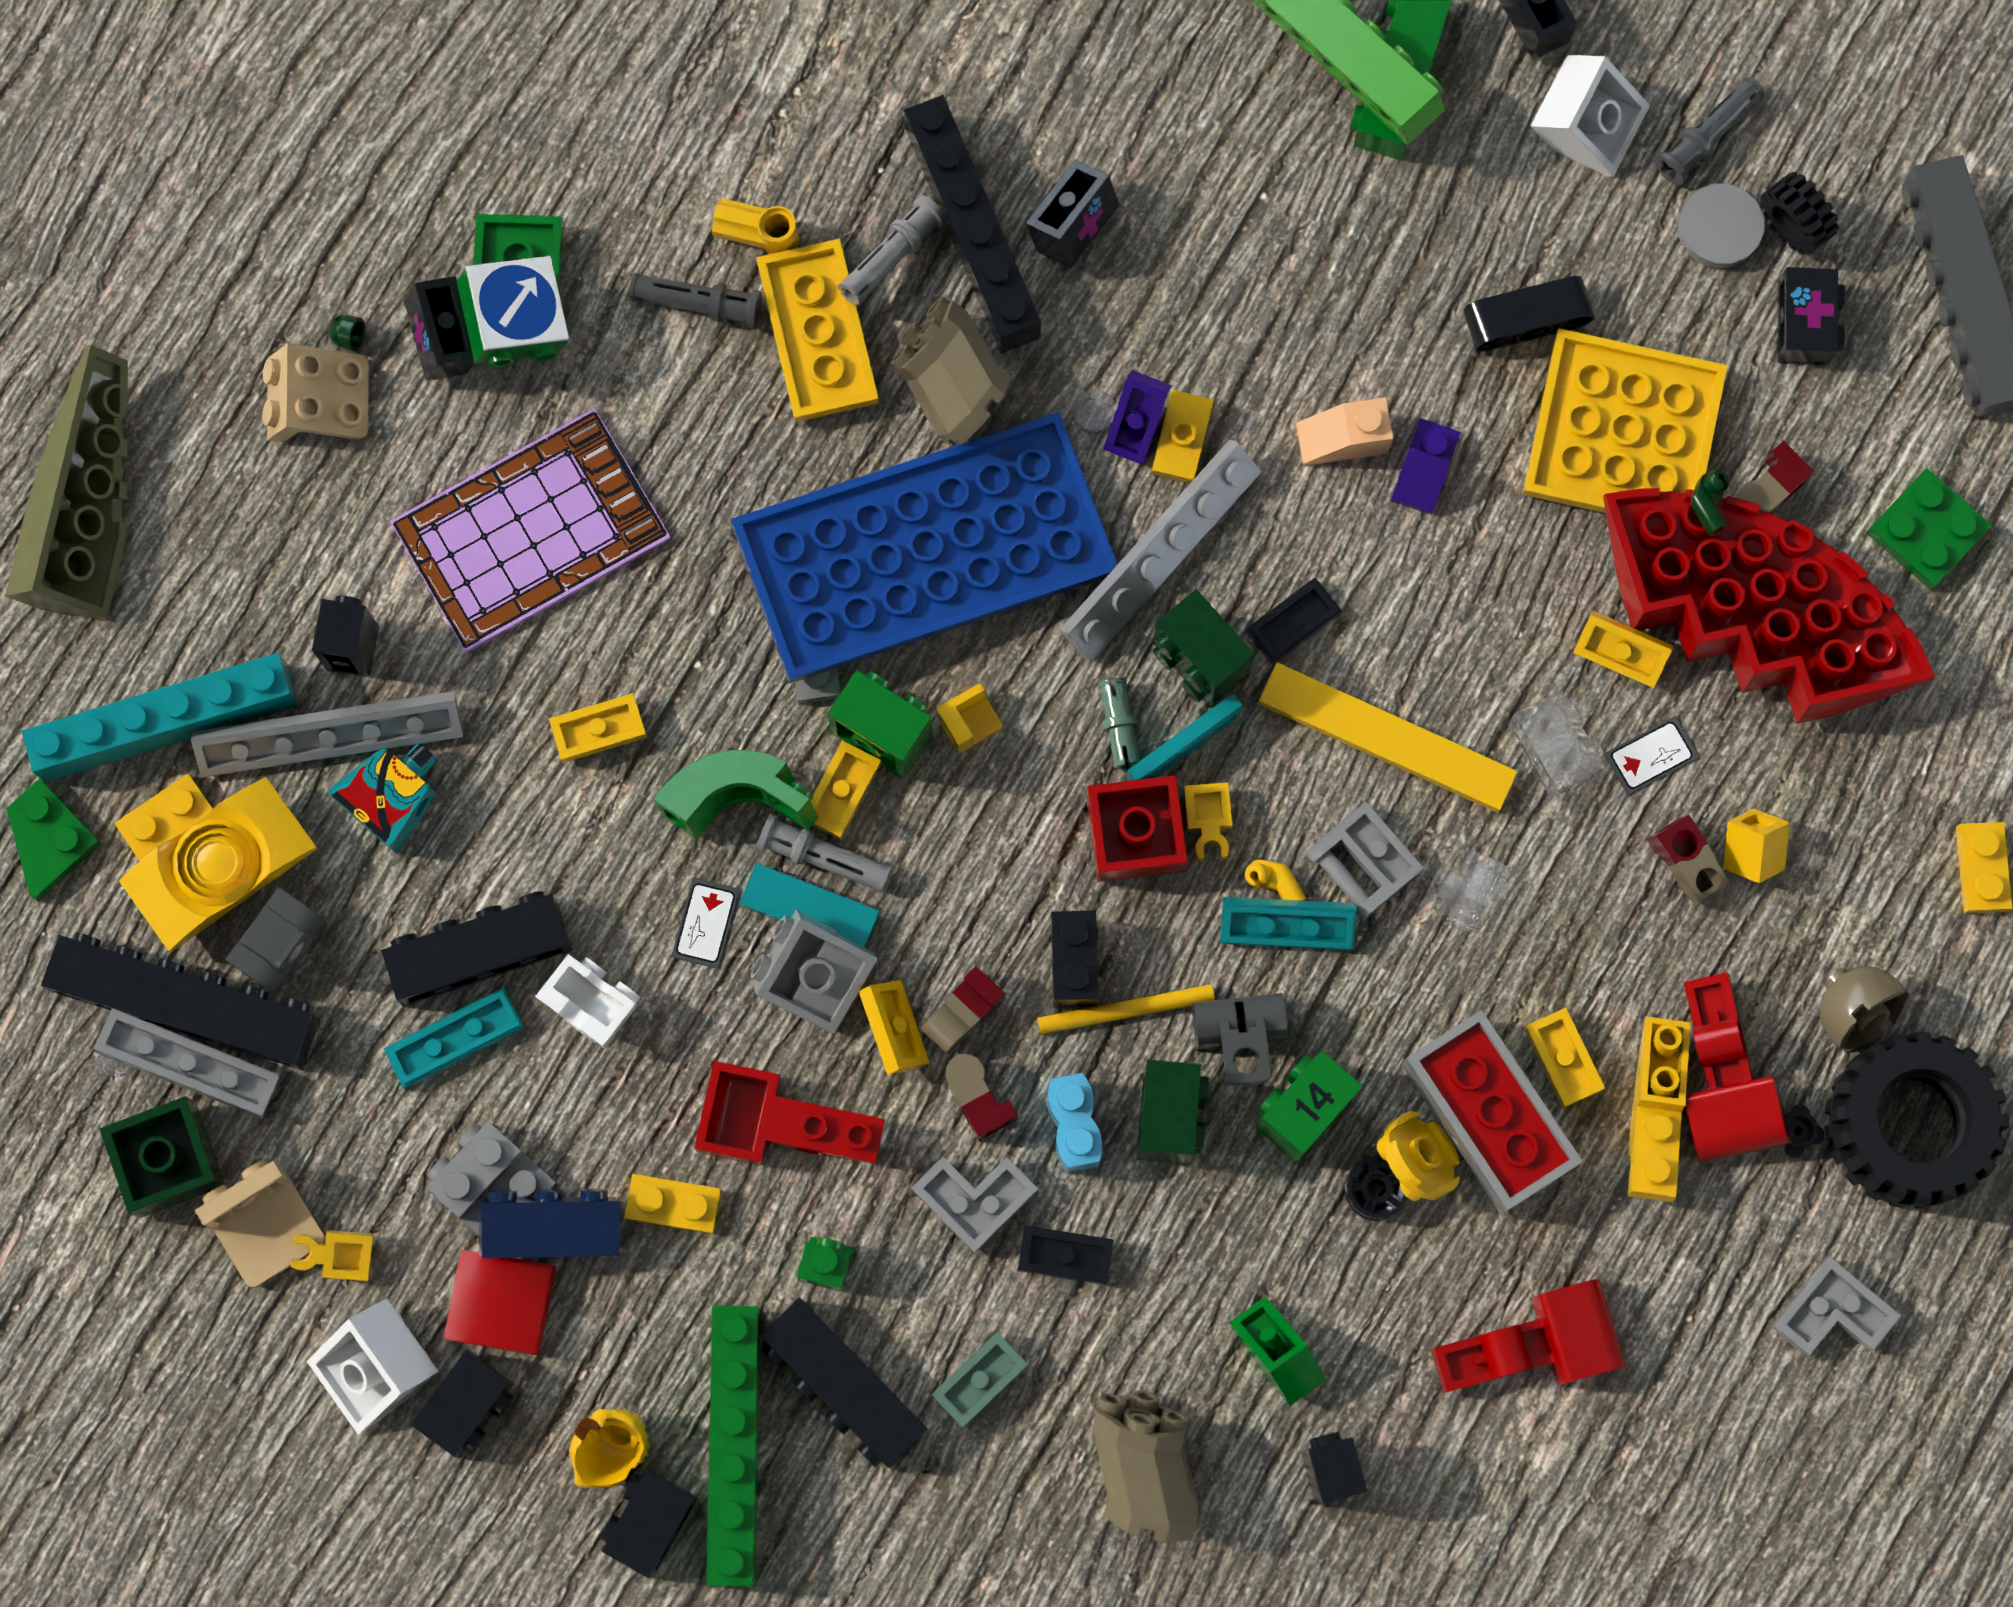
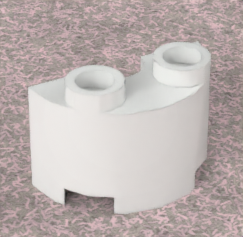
(588, 1001)

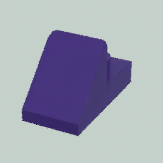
(1137, 417)
(1425, 466)

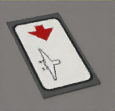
(1651, 755)
(705, 923)

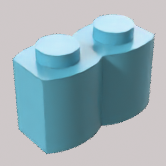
(1071, 1111)

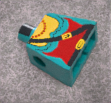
(388, 794)

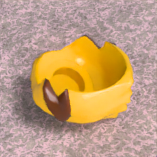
(608, 1448)

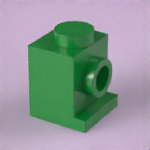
(825, 1263)

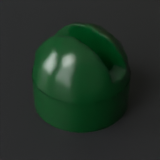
(347, 332)

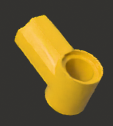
(753, 224)

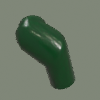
(1706, 499)

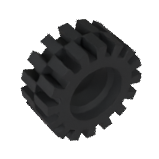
(1799, 213)

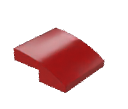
(500, 1303)

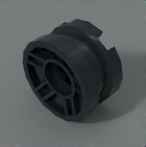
(1358, 1194)

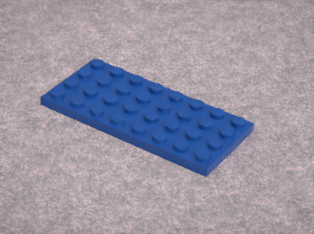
(924, 547)

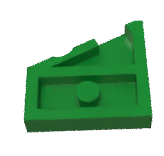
(47, 838)

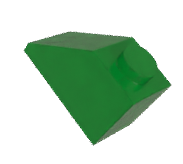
(1278, 1351)

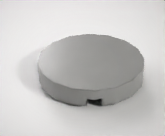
(1721, 225)

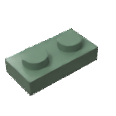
(979, 1380)

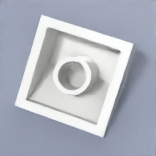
(1591, 113)
(372, 1365)

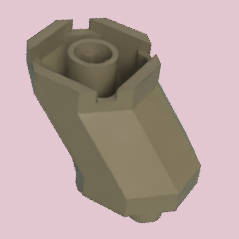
(950, 371)
(1145, 1466)

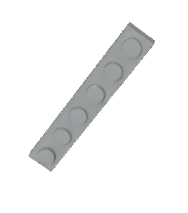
(1160, 550)
(327, 734)

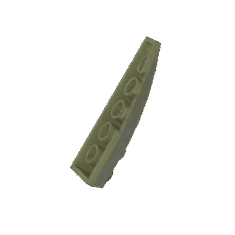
(74, 513)

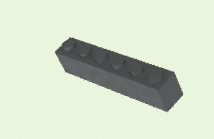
(1965, 279)

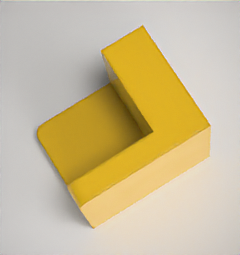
(968, 718)
(1756, 845)

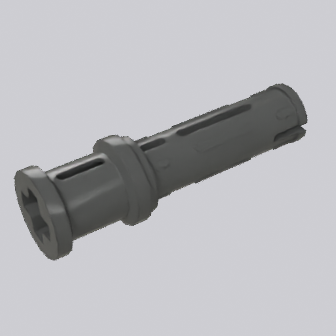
(1698, 142)
(714, 301)

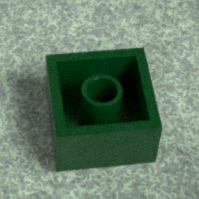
(1201, 649)
(1170, 1110)
(162, 1157)

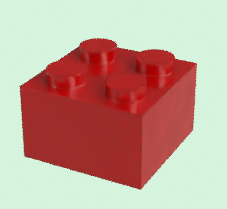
(1136, 828)

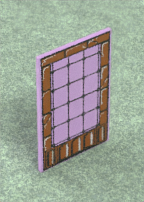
(530, 530)

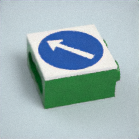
(512, 311)

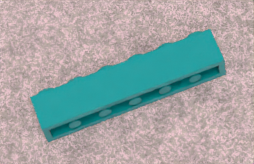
(159, 718)

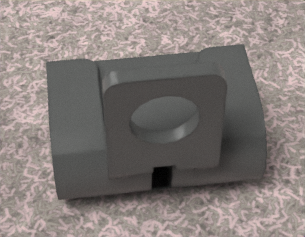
(276, 940)
(1239, 1025)

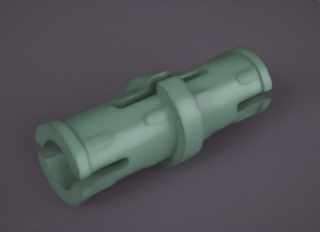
(1119, 723)

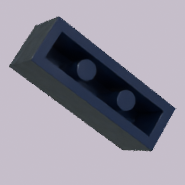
(548, 1224)

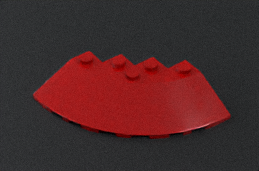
(1765, 596)

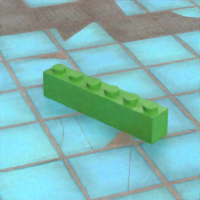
(1361, 61)

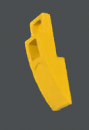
(1658, 1109)

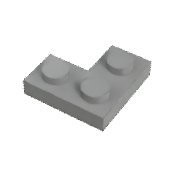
(970, 1211)
(1831, 1298)

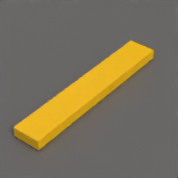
(1387, 737)

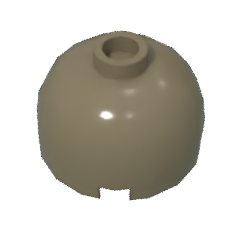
(1859, 1004)

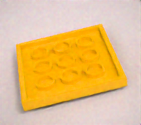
(1621, 421)

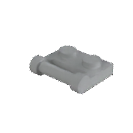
(1375, 850)

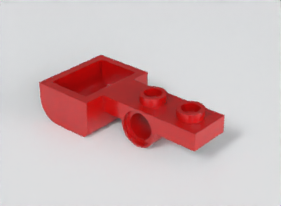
(1736, 1110)
(745, 1114)
(1569, 1333)

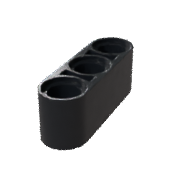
(1528, 313)

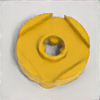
(1419, 1176)

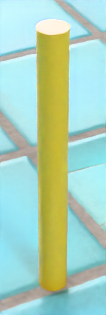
(1124, 1009)

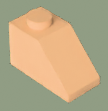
(1346, 432)

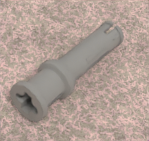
(903, 239)
(804, 847)

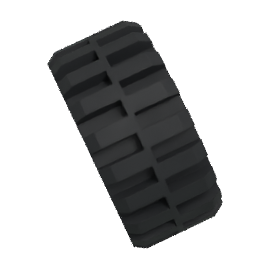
(1966, 1091)

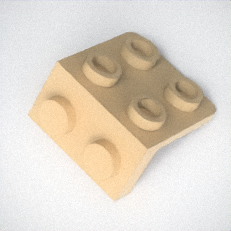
(315, 393)
(259, 1220)

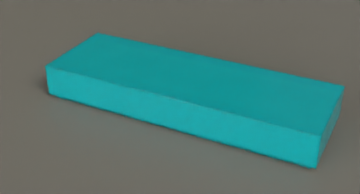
(1187, 740)
(780, 895)
(1288, 923)
(454, 1038)

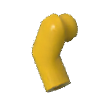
(1275, 877)

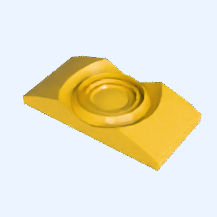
(217, 863)

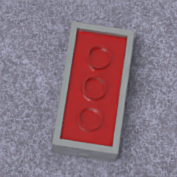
(1491, 1112)

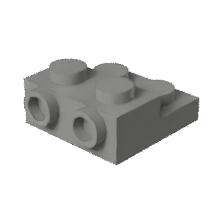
(812, 971)
(482, 1166)

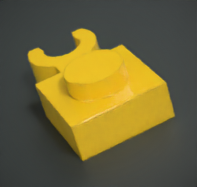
(1208, 812)
(342, 1255)

